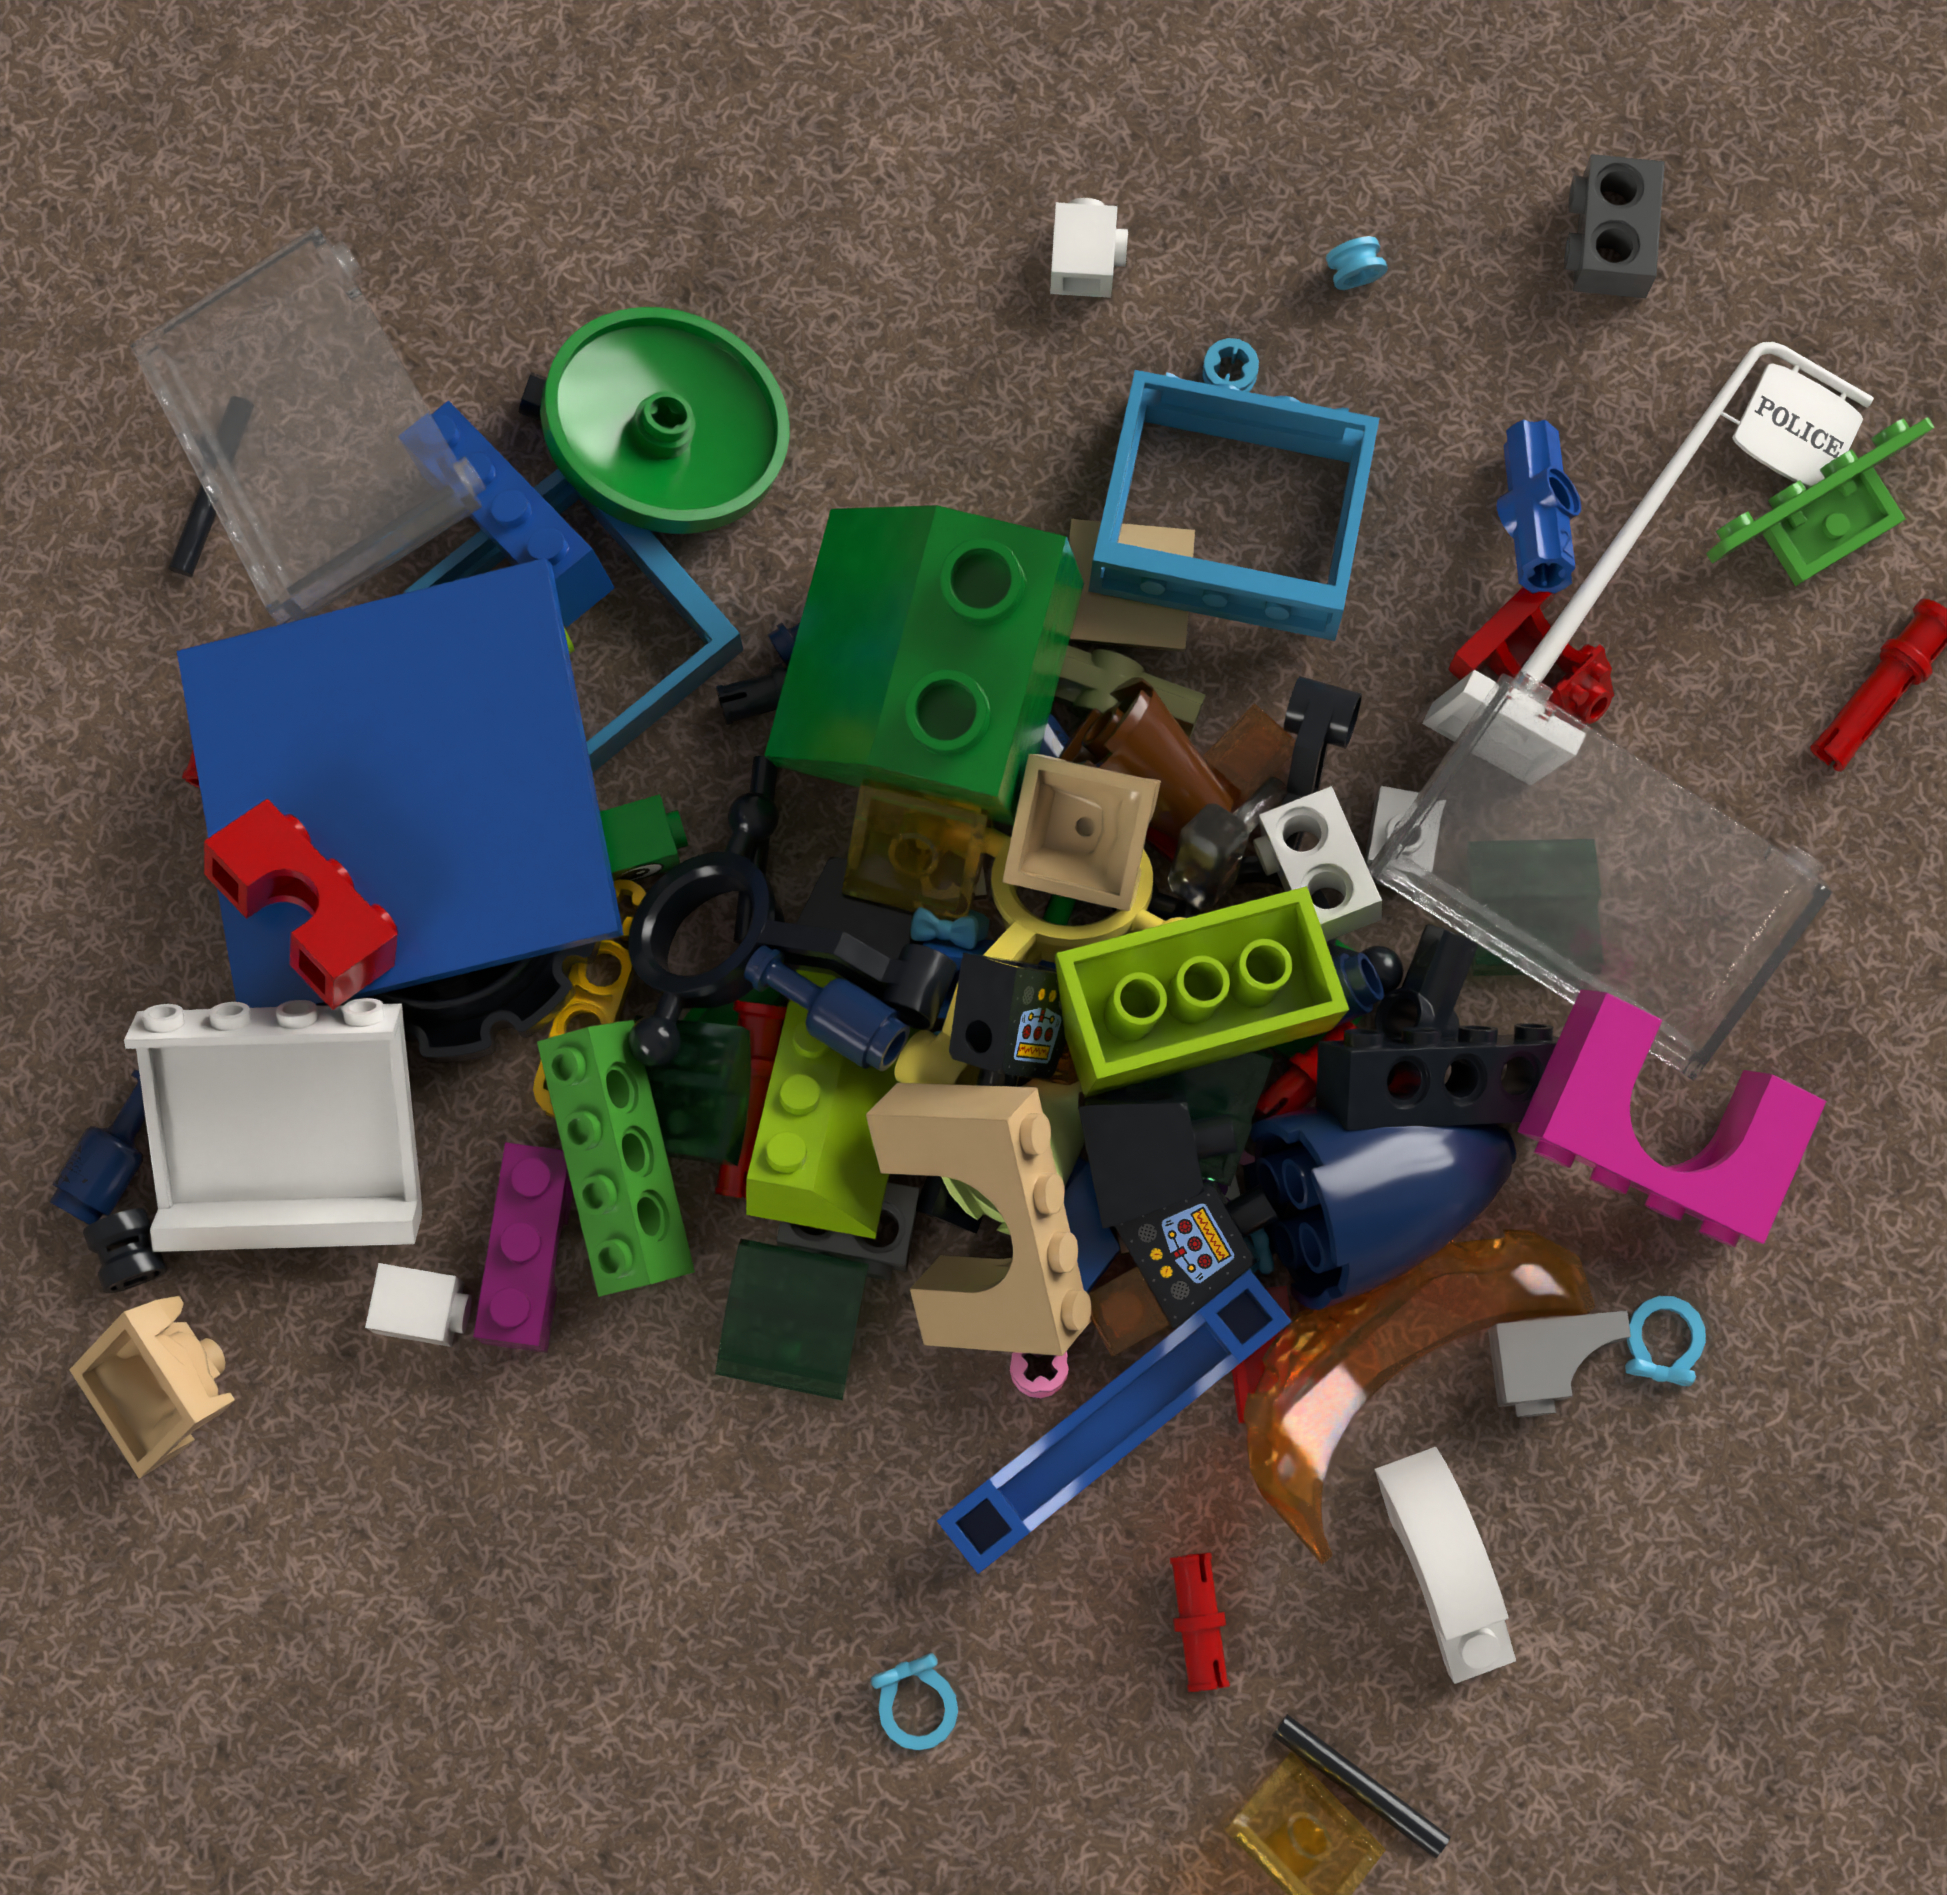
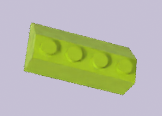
(1197, 991)
(814, 1138)

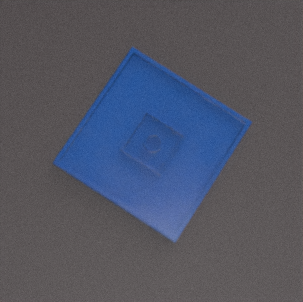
(425, 755)

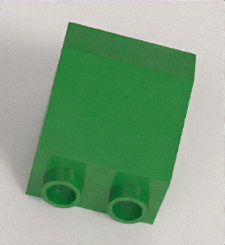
(928, 653)

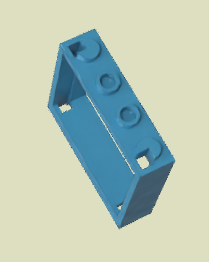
(1218, 587)
(720, 636)

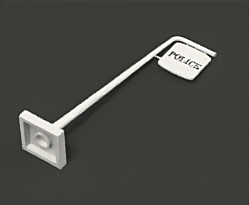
(1786, 426)

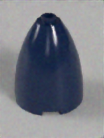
(1382, 1194)

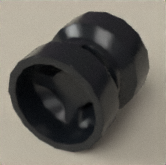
(124, 1250)

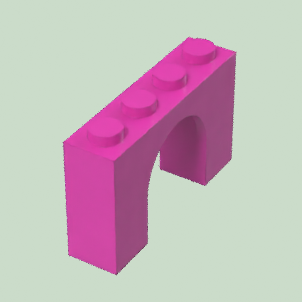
(1585, 1116)

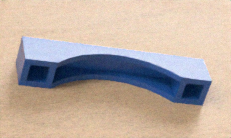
(1113, 1421)

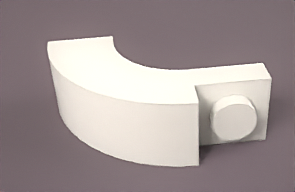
(1448, 1563)

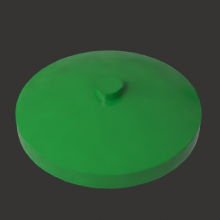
(664, 420)

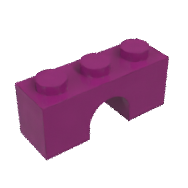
(522, 1249)

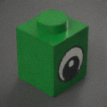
(642, 838)

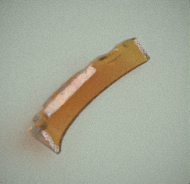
(1341, 1355)

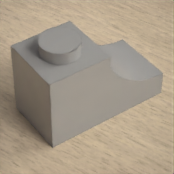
(1539, 1357)

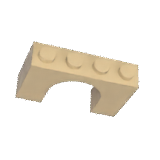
(1003, 1150)

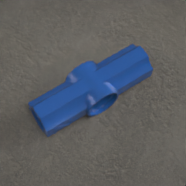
(1539, 507)

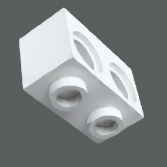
(1330, 864)

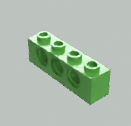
(615, 1158)

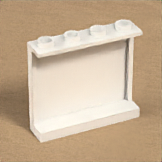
(278, 1125)

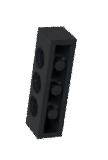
(1356, 1071)

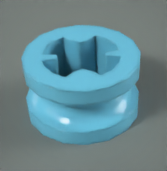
(1356, 263)
(1236, 349)

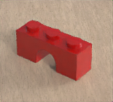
(272, 860)

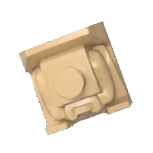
(1080, 831)
(152, 1382)

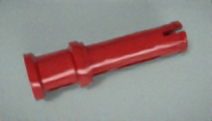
(1902, 664)
(765, 1030)

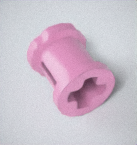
(1041, 1386)

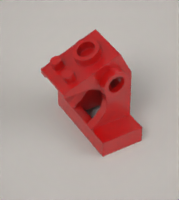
(1512, 637)

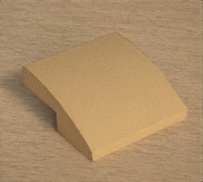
(1124, 621)

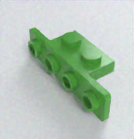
(1830, 518)

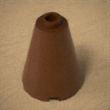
(1147, 742)

